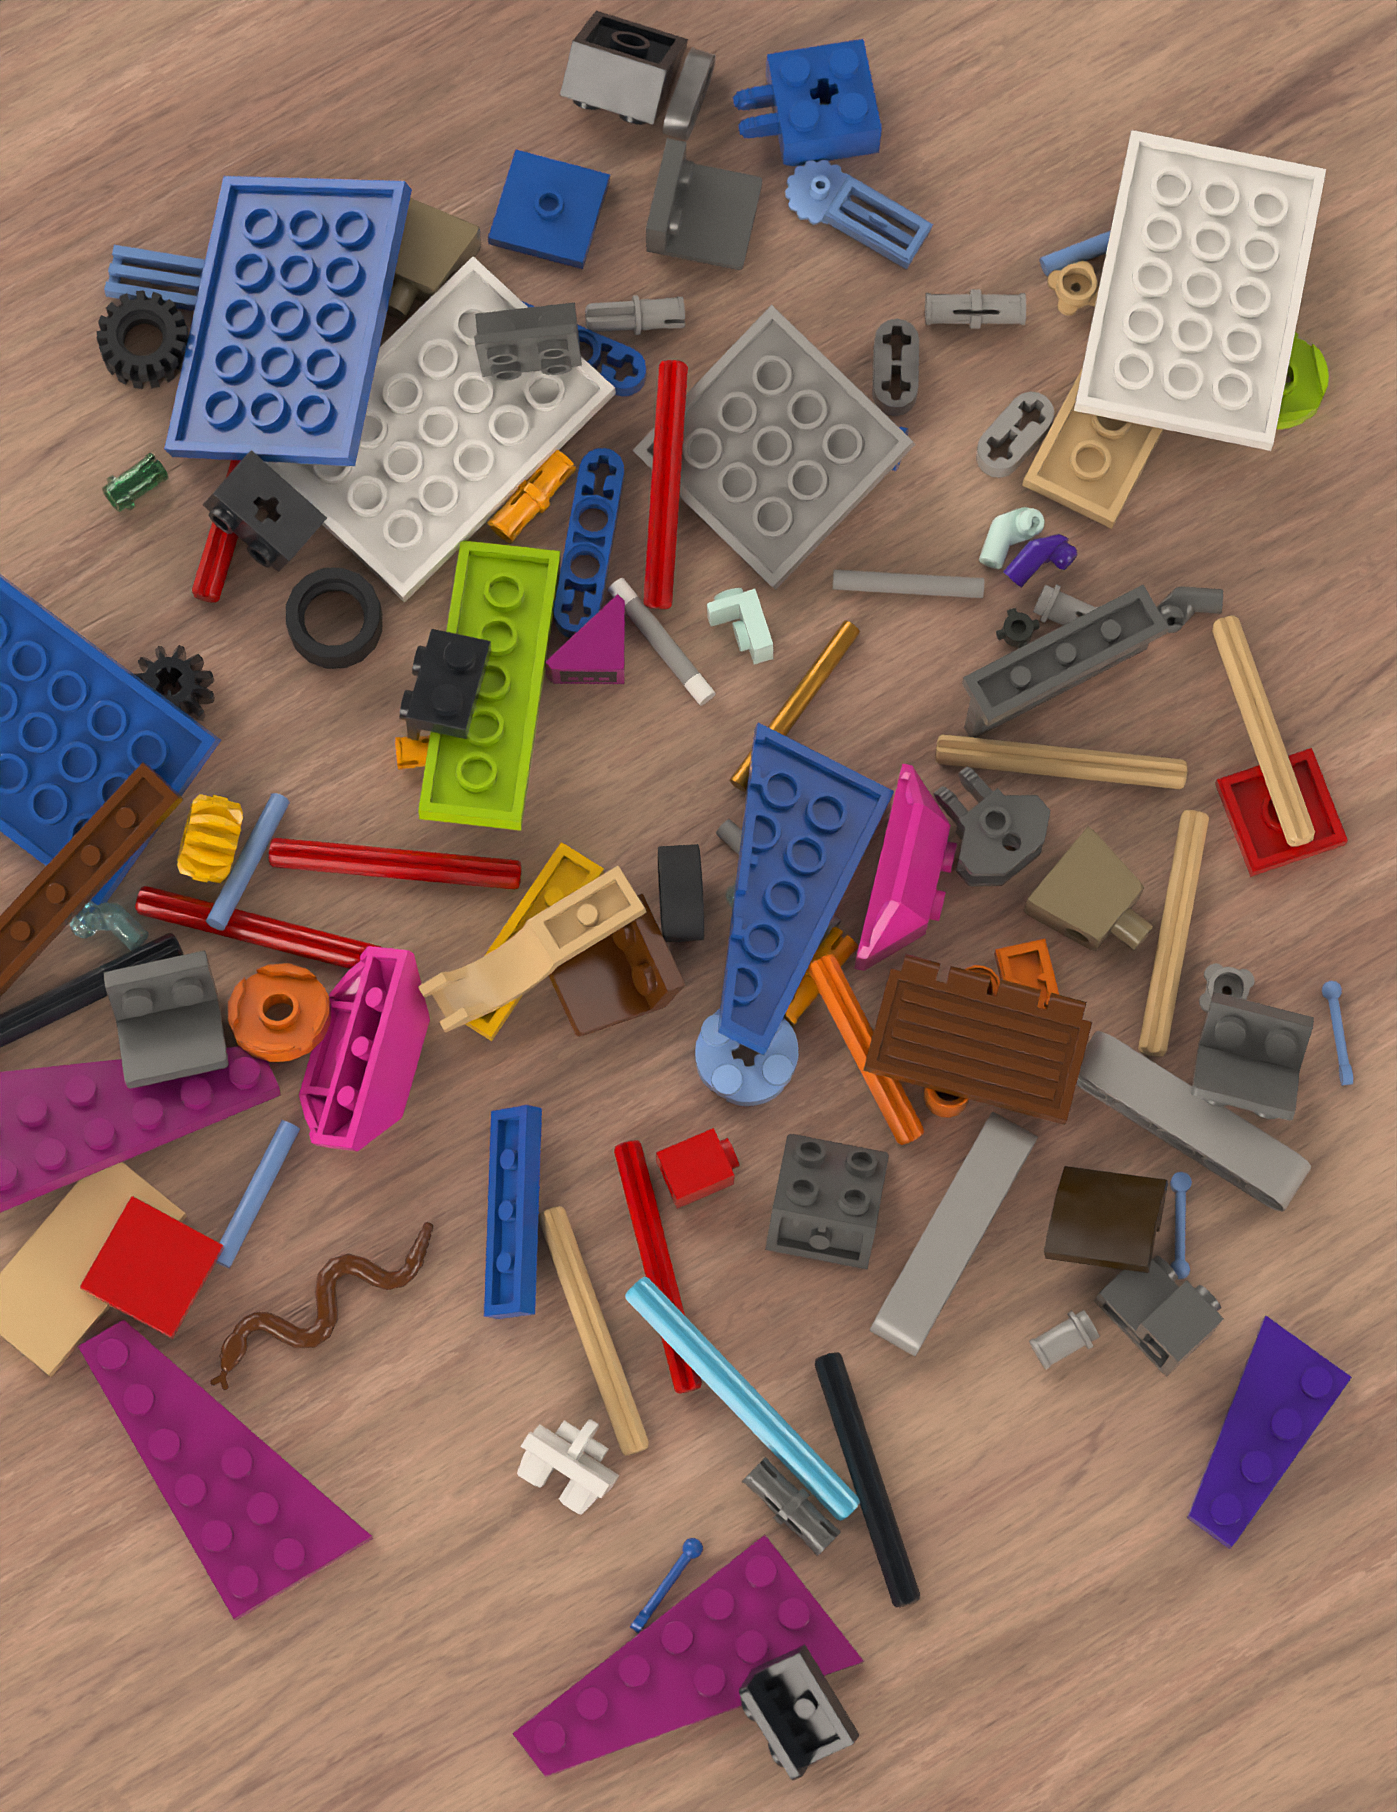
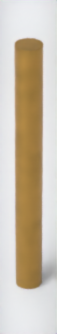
(804, 692)

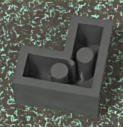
(1160, 1315)

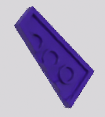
(1270, 1419)

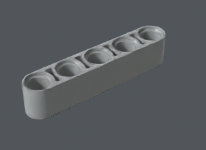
(1190, 1124)
(953, 1234)

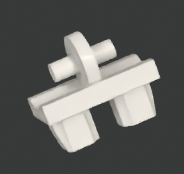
(550, 1451)

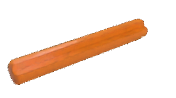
(858, 1036)

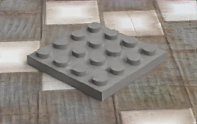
(779, 447)

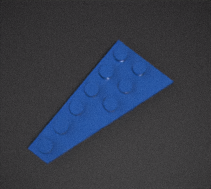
(796, 857)

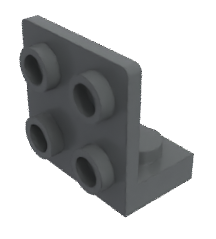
(701, 211)
(528, 341)
(167, 1019)
(1251, 1056)
(827, 1201)

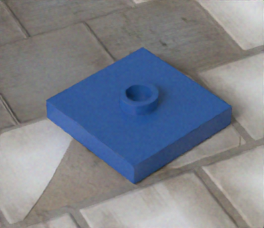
(549, 209)

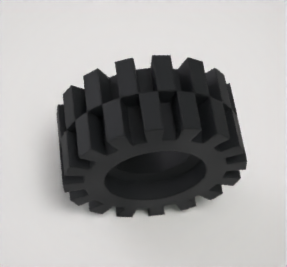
(137, 312)

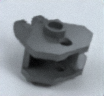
(991, 826)

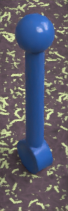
(692, 1549)

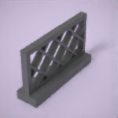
(1061, 660)

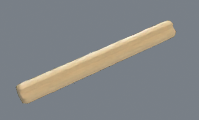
(1263, 731)
(1061, 761)
(1173, 933)
(593, 1331)

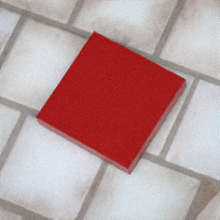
(1257, 823)
(152, 1267)

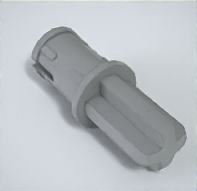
(636, 315)

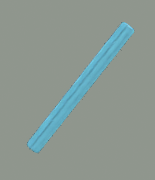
(742, 1398)

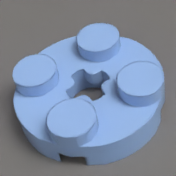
(742, 1083)

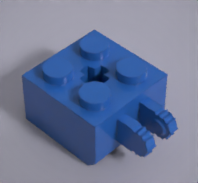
(794, 90)

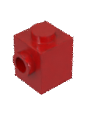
(697, 1167)

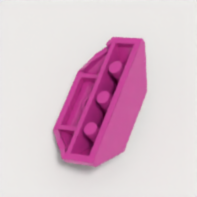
(907, 872)
(370, 1053)

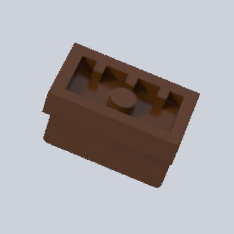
(618, 977)

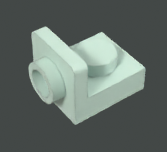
(752, 628)

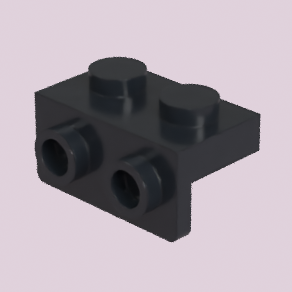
(446, 684)
(796, 1711)

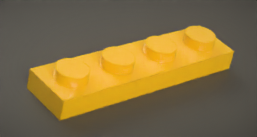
(560, 877)

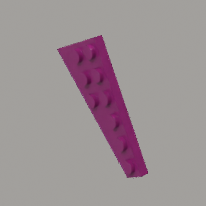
(235, 1498)

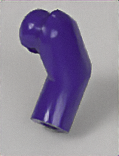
(1038, 552)

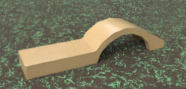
(535, 950)

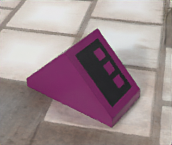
(593, 652)

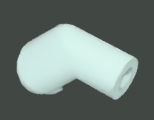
(1009, 530)

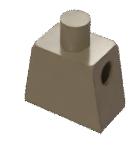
(429, 255)
(1090, 896)

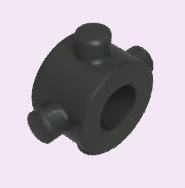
(1017, 628)

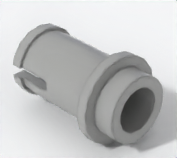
(1059, 606)
(1064, 1339)

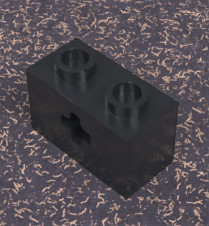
(289, 518)

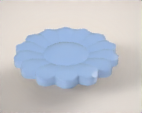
(814, 189)

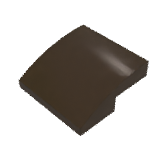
(1105, 1219)

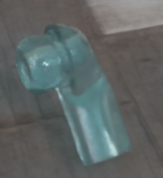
(109, 918)

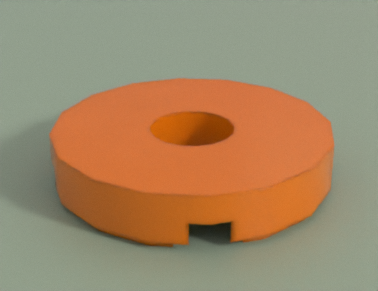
(284, 1038)

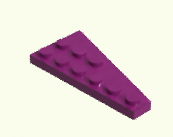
(85, 1119)
(688, 1662)

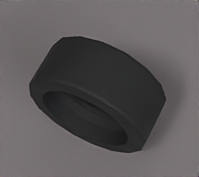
(324, 581)
(681, 893)

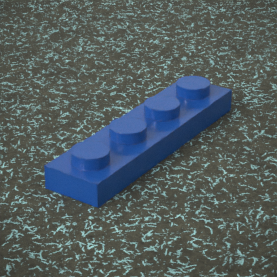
(513, 1212)

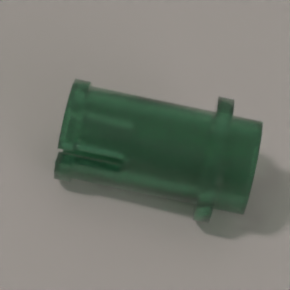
(134, 483)

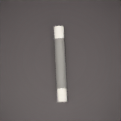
(662, 642)

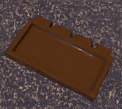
(979, 1043)

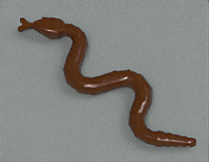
(236, 1343)

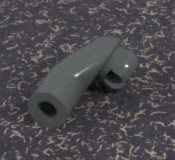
(1186, 601)

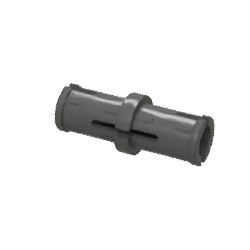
(791, 1506)

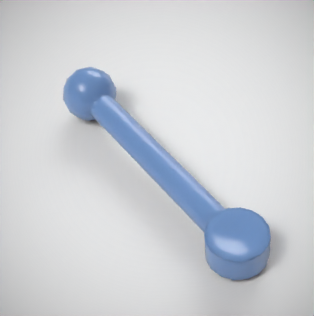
(1332, 991)
(1180, 1184)

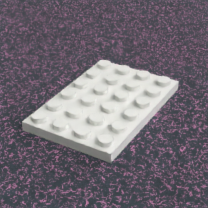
(1200, 290)
(441, 439)

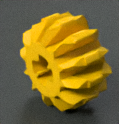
(210, 838)

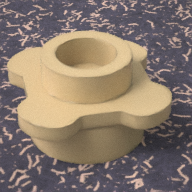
(1074, 274)

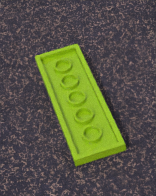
(509, 600)

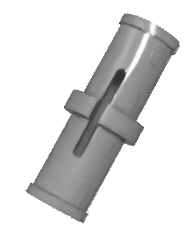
(975, 308)

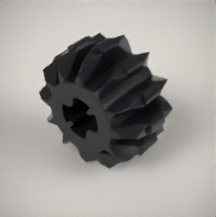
(187, 672)

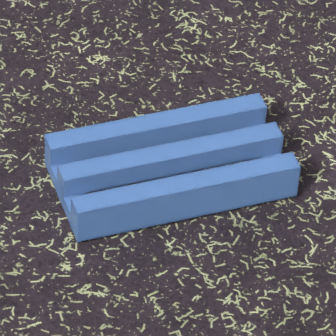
(870, 238)
(154, 259)

